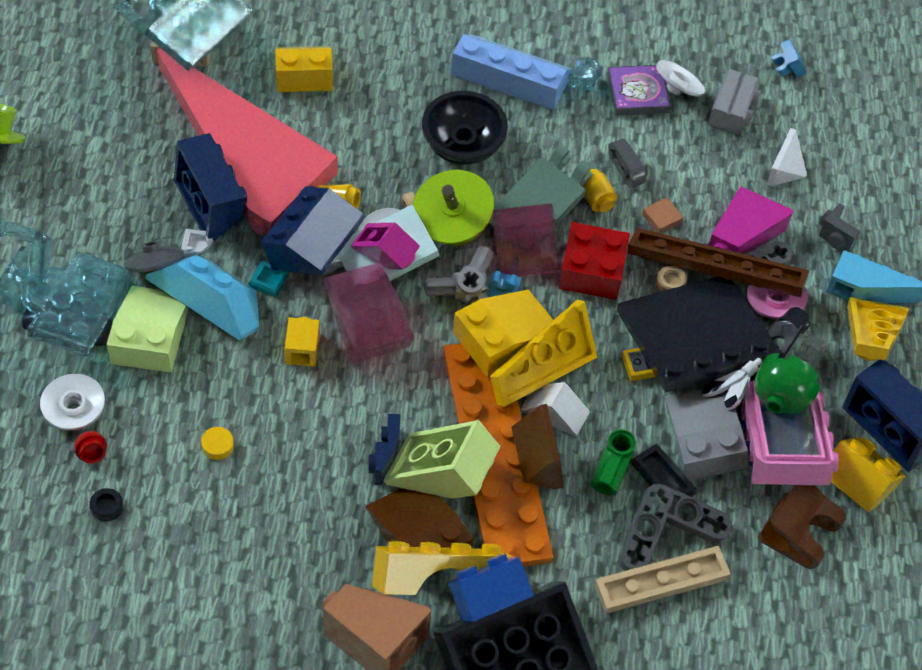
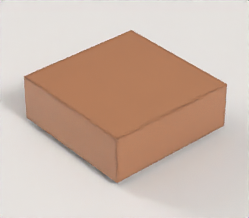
(662, 215)

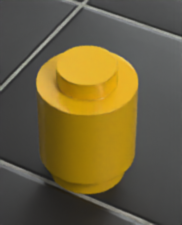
(600, 192)

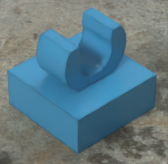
(791, 60)
(503, 284)

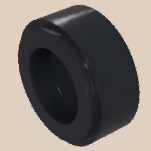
(106, 504)

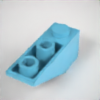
(872, 282)

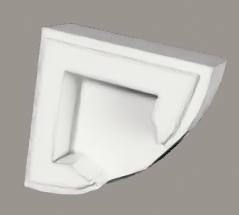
(194, 242)

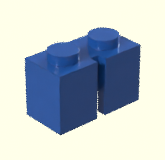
(490, 588)

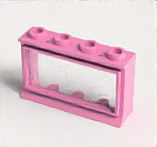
(788, 446)

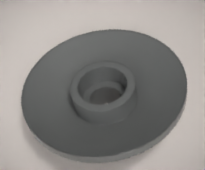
(153, 257)

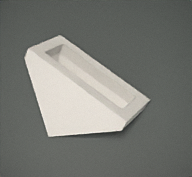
(789, 162)

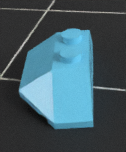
(211, 294)

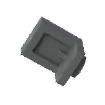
(837, 231)

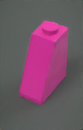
(750, 222)

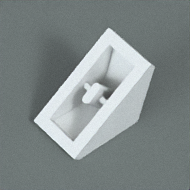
(564, 407)

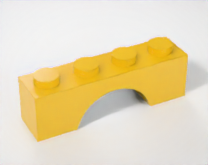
(405, 568)

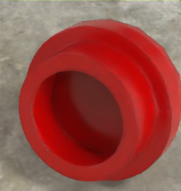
(90, 447)

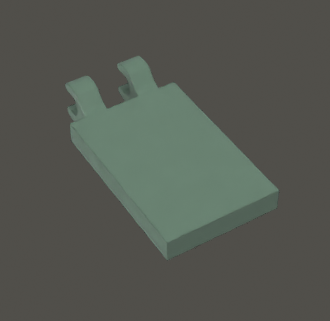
(547, 185)

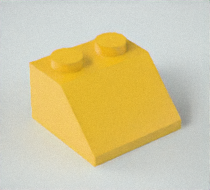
(304, 69)

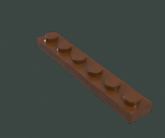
(718, 262)

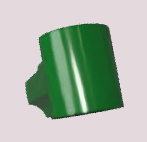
(614, 463)

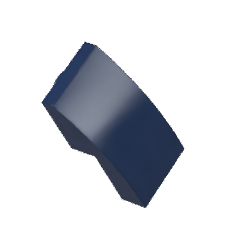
(386, 449)

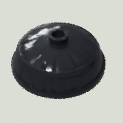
(468, 118)

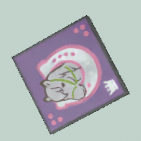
(638, 90)

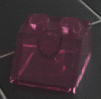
(526, 240)

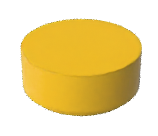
(217, 443)

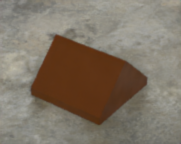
(538, 449)

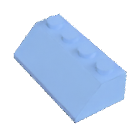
(509, 71)

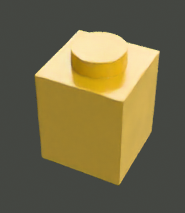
(302, 341)

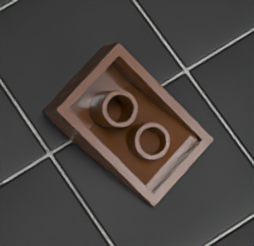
(418, 518)

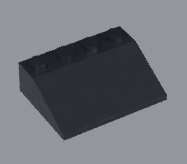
(525, 636)

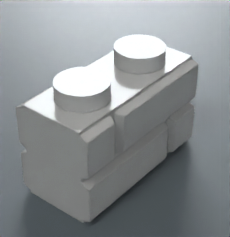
(733, 102)

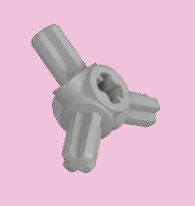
(470, 274)

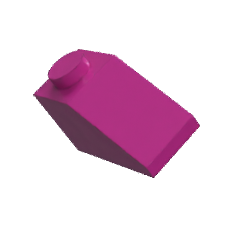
(387, 245)

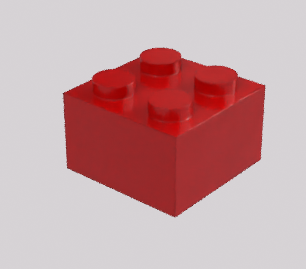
(594, 260)

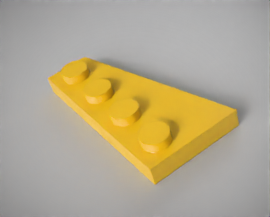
(874, 327)

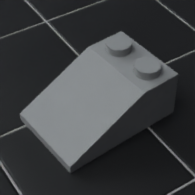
(706, 434)

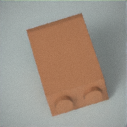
(375, 627)

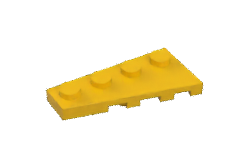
(548, 356)

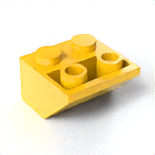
(865, 473)

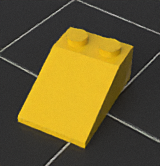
(499, 327)

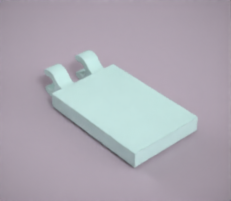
(411, 224)

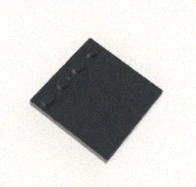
(696, 332)

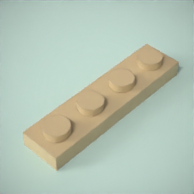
(662, 579)

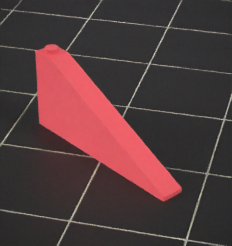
(264, 152)

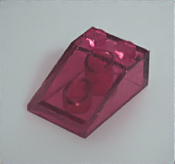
(368, 313)

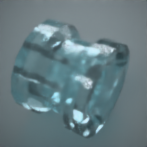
(585, 74)

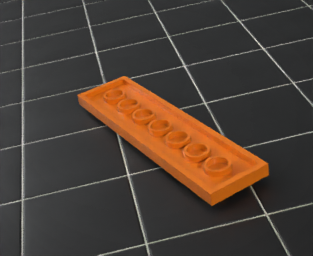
(505, 506)

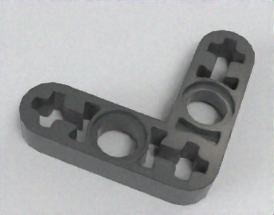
(669, 513)

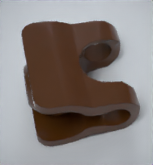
(790, 520)

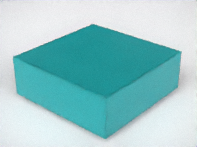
(268, 280)

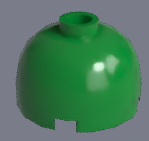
(786, 384)

